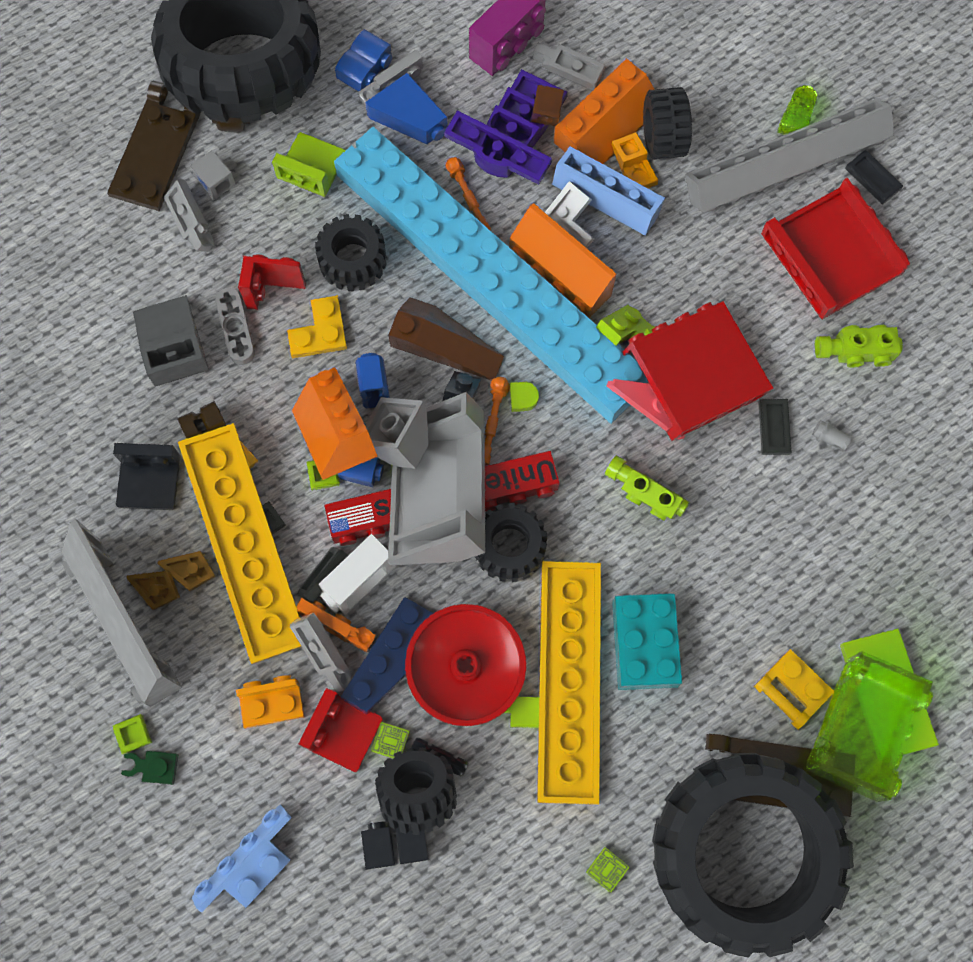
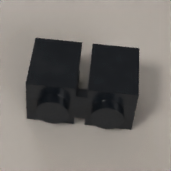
(379, 846)

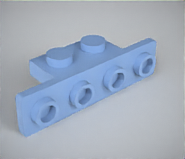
(250, 866)

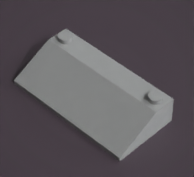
(441, 503)
(87, 561)

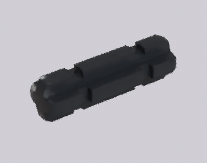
(458, 764)

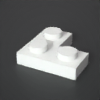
(567, 209)

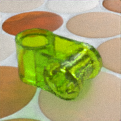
(797, 113)

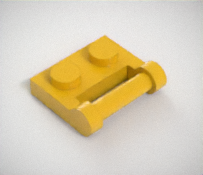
(801, 682)

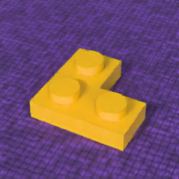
(325, 335)

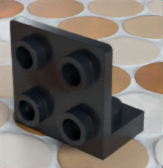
(147, 476)

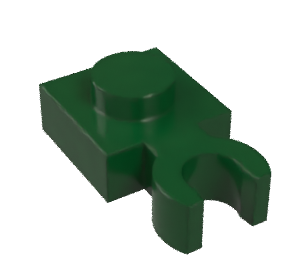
(156, 768)

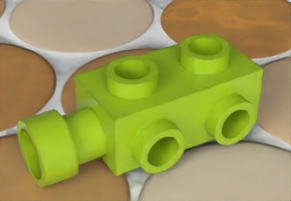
(871, 347)
(652, 494)

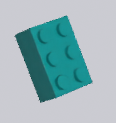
(646, 642)

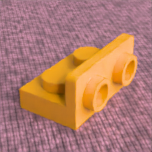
(270, 701)

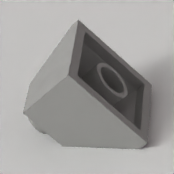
(399, 431)

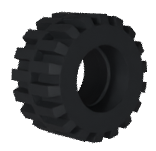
(667, 123)
(347, 232)
(529, 526)
(418, 810)

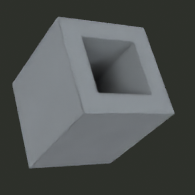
(212, 174)

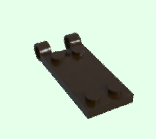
(153, 151)
(791, 754)

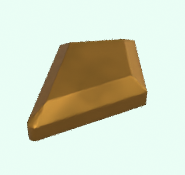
(188, 569)
(155, 588)

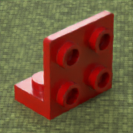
(263, 271)
(340, 731)

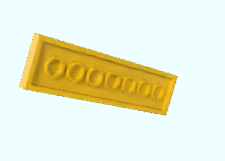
(242, 542)
(569, 683)

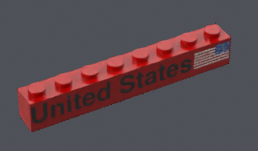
(504, 482)

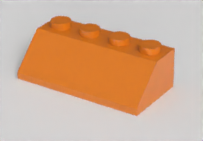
(606, 114)
(562, 261)
(332, 425)

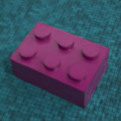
(504, 32)

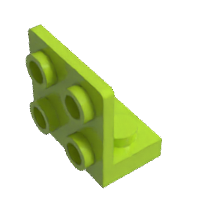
(308, 164)

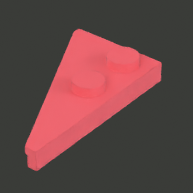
(643, 399)

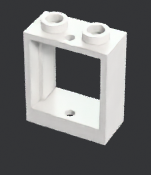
(356, 576)

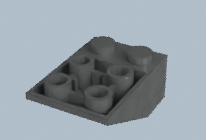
(169, 341)

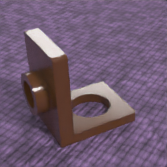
(547, 105)

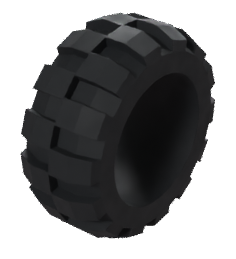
(237, 83)
(809, 900)

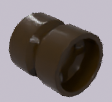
(208, 414)

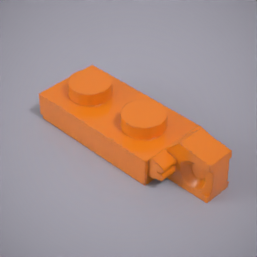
(338, 625)

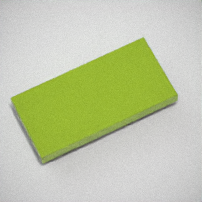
(890, 648)

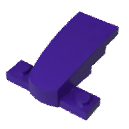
(509, 135)

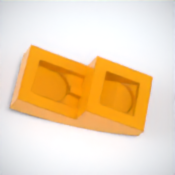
(633, 160)

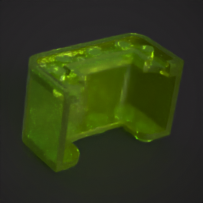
(868, 725)

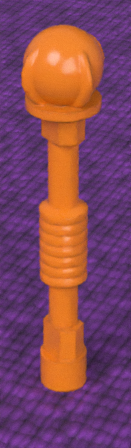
(456, 170)
(500, 388)

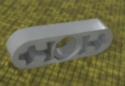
(234, 316)

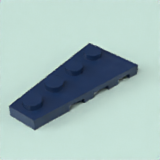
(386, 659)

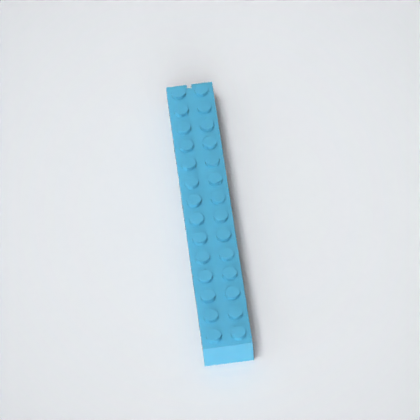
(489, 271)

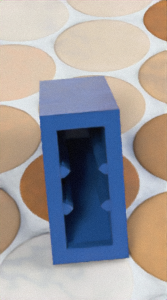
(408, 110)

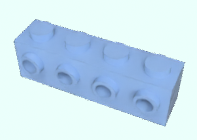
(609, 190)

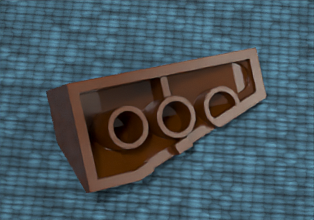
(439, 338)

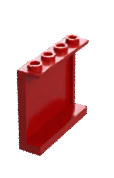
(836, 249)
(699, 367)

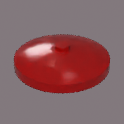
(465, 665)

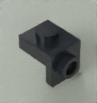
(461, 383)

